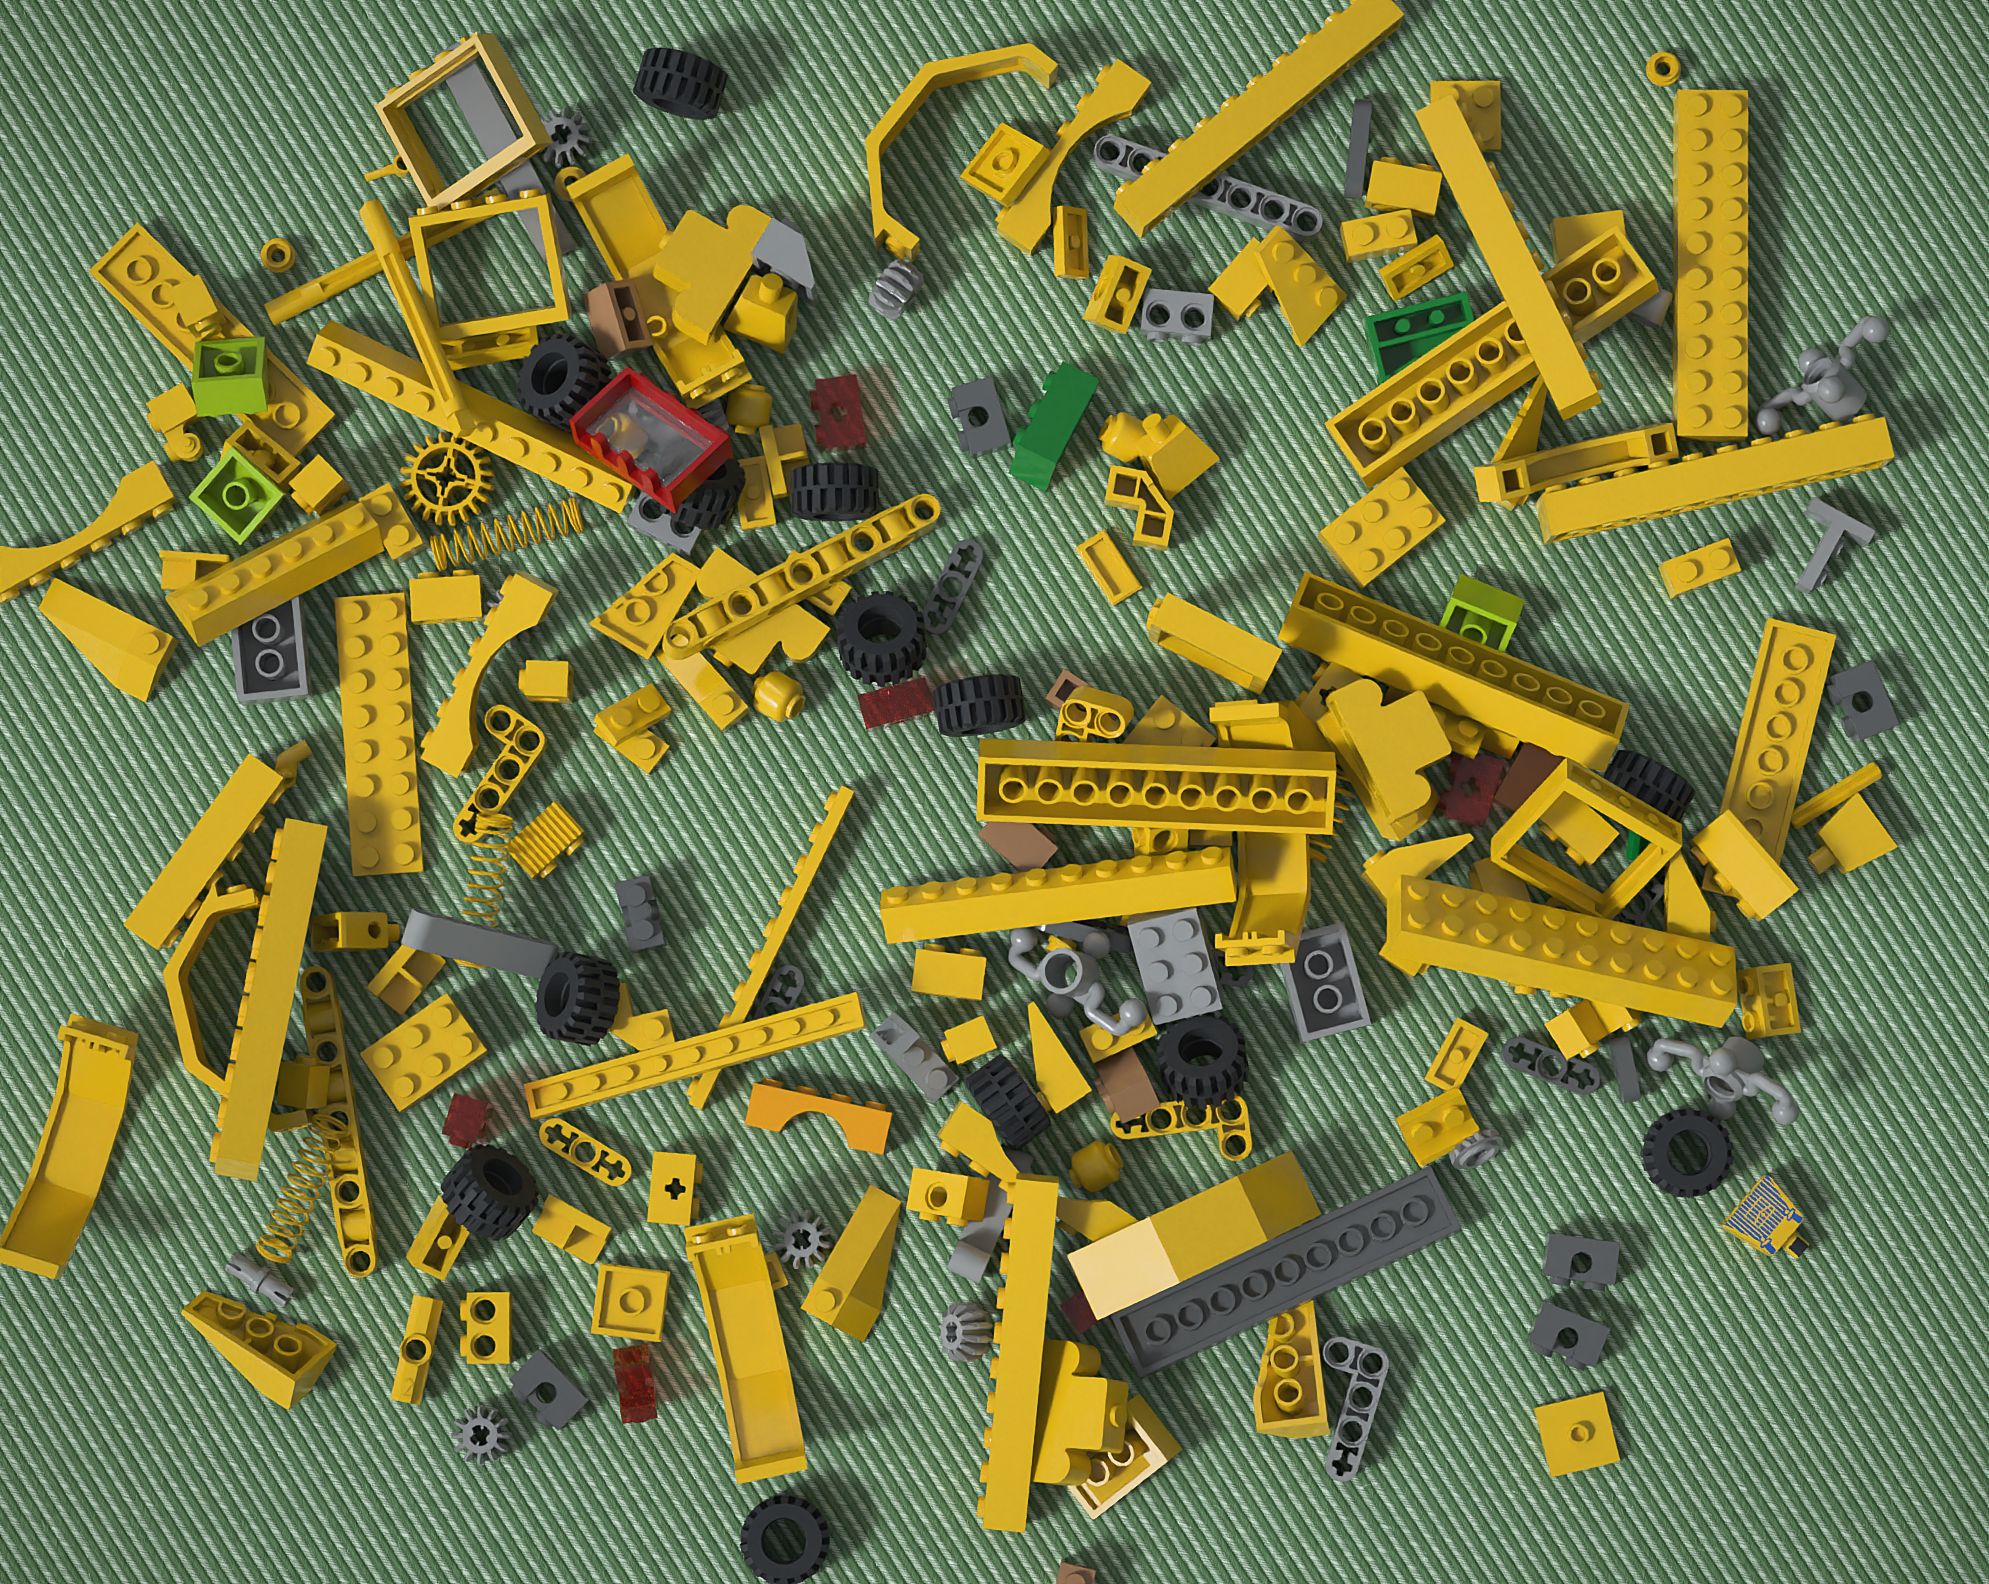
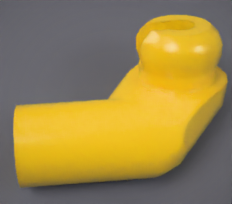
(288, 760)

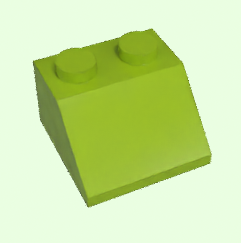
(230, 376)
(238, 496)
(1482, 613)

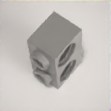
(1177, 305)
(663, 528)

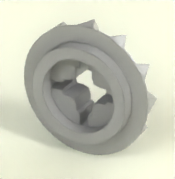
(1476, 1149)

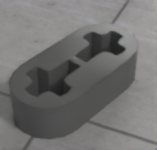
(1624, 1069)

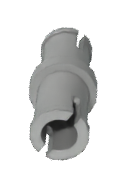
(260, 1279)

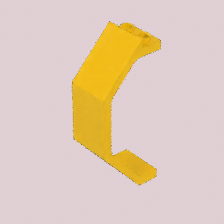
(930, 78)
(628, 237)
(1270, 864)
(176, 974)
(73, 1147)
(1194, 1235)
(747, 1348)

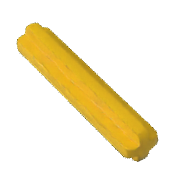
(1835, 794)

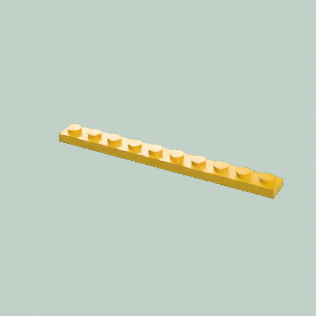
(777, 931)
(695, 1055)

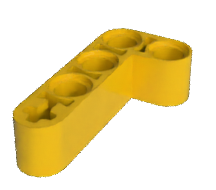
(1096, 719)
(493, 779)
(1180, 1124)

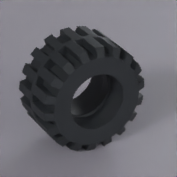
(680, 83)
(561, 378)
(834, 492)
(713, 500)
(879, 616)
(979, 705)
(1651, 783)
(577, 998)
(1206, 1083)
(1008, 1102)
(1716, 1143)
(489, 1192)
(753, 1544)

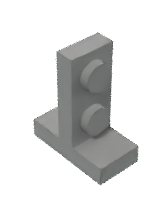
(1830, 543)
(914, 1056)

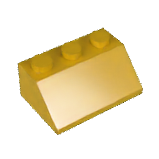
(1742, 866)

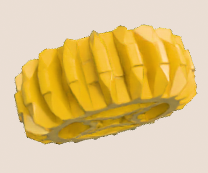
(444, 496)

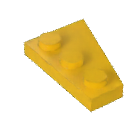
(1299, 283)

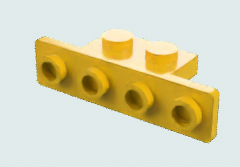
(1464, 732)

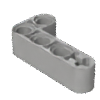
(981, 1237)
(1348, 1410)

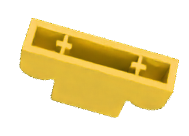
(708, 266)
(752, 648)
(1391, 744)
(1075, 1413)

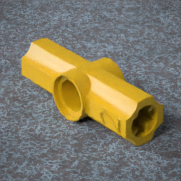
(413, 1373)

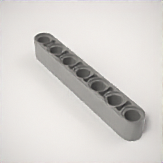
(494, 136)
(1226, 187)

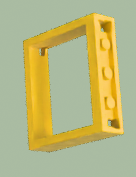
(412, 149)
(494, 205)
(1212, 643)
(1610, 800)

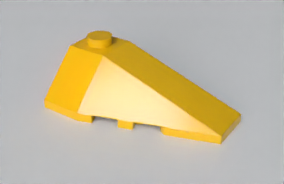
(1395, 831)
(855, 1275)
(1291, 1381)

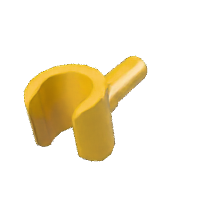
(388, 170)
(667, 325)

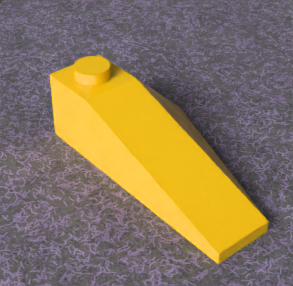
(1523, 433)
(115, 642)
(270, 1354)

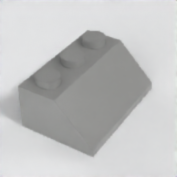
(784, 253)

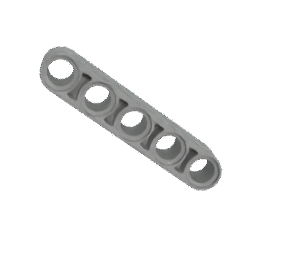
(478, 943)

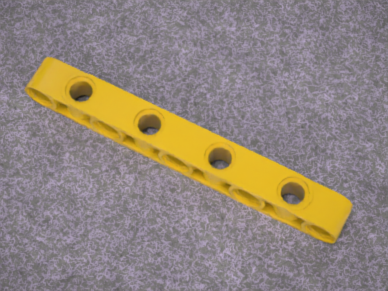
(779, 589)
(353, 1219)

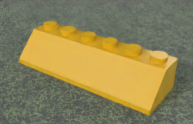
(276, 572)
(205, 852)

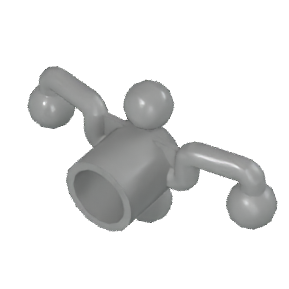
(1826, 380)
(1085, 988)
(1727, 1075)

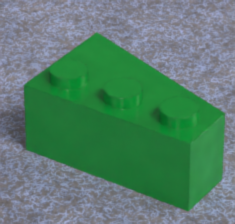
(1410, 332)
(1052, 424)

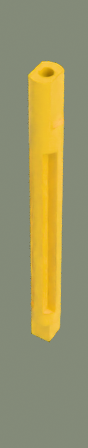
(360, 269)
(417, 319)

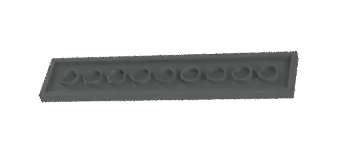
(1286, 1272)

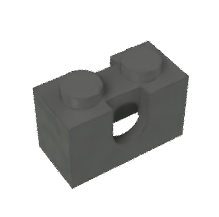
(982, 397)
(1866, 682)
(634, 899)
(1601, 1256)
(1588, 1336)
(569, 1396)

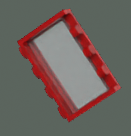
(650, 438)

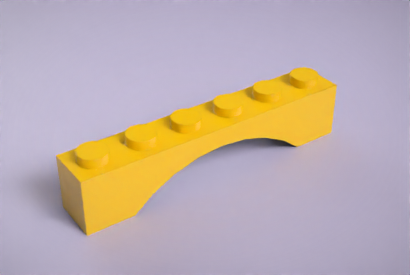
(1114, 99)
(1575, 461)
(137, 498)
(456, 735)
(975, 1137)

